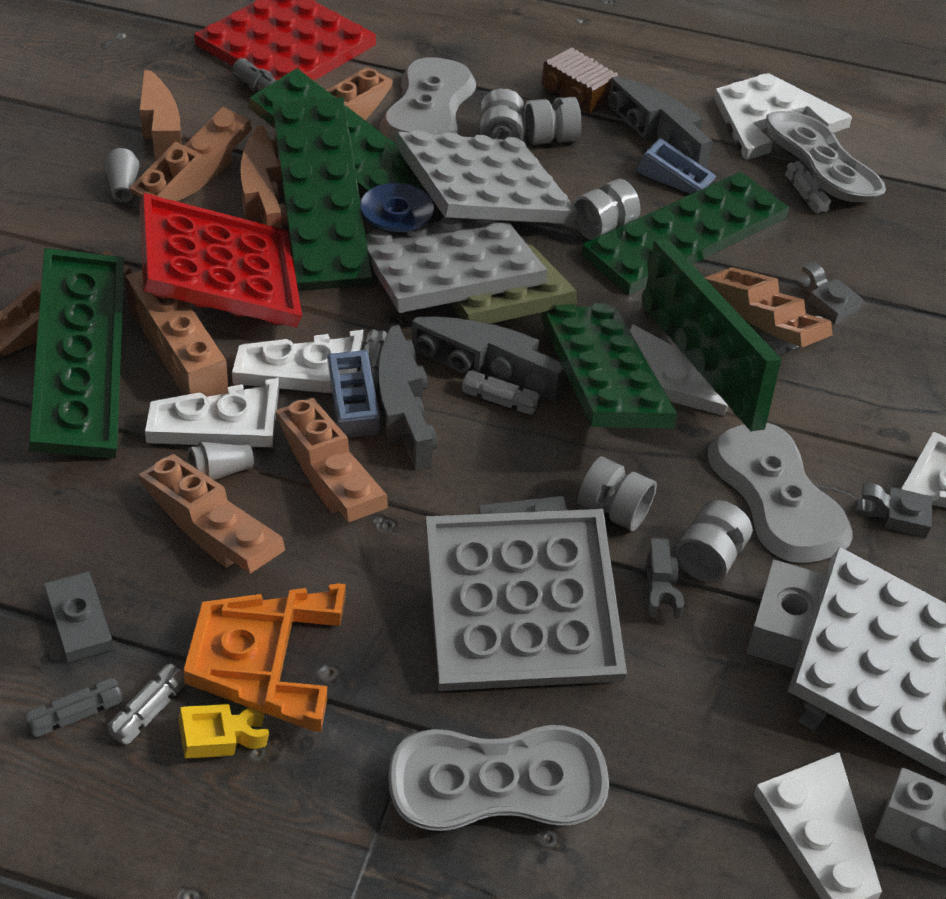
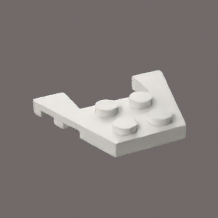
(749, 101)

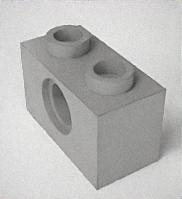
(785, 613)
(916, 817)

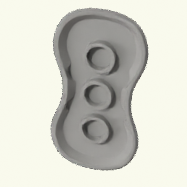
(429, 98)
(824, 157)
(786, 507)
(455, 779)

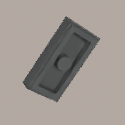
(79, 617)

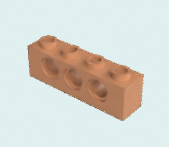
(178, 340)

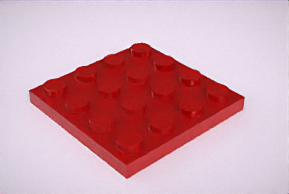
(286, 37)
(218, 261)

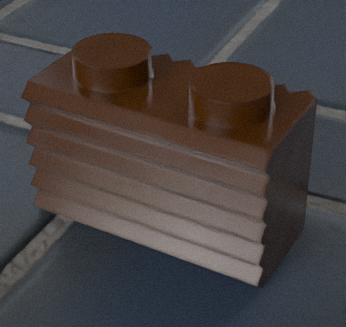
(578, 77)

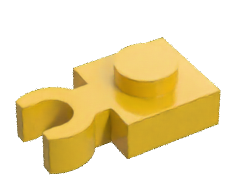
(215, 732)

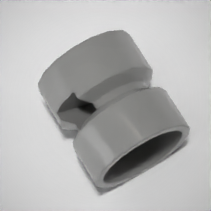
(502, 115)
(552, 121)
(606, 208)
(631, 498)
(713, 541)

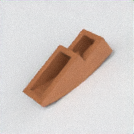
(159, 114)

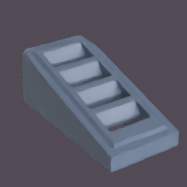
(674, 168)
(356, 418)

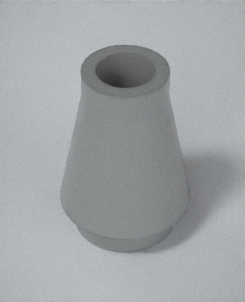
(121, 171)
(219, 459)

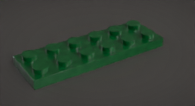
(374, 154)
(321, 194)
(694, 225)
(711, 335)
(78, 355)
(607, 368)

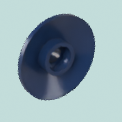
(397, 207)

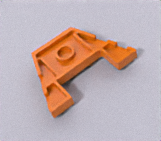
(243, 648)

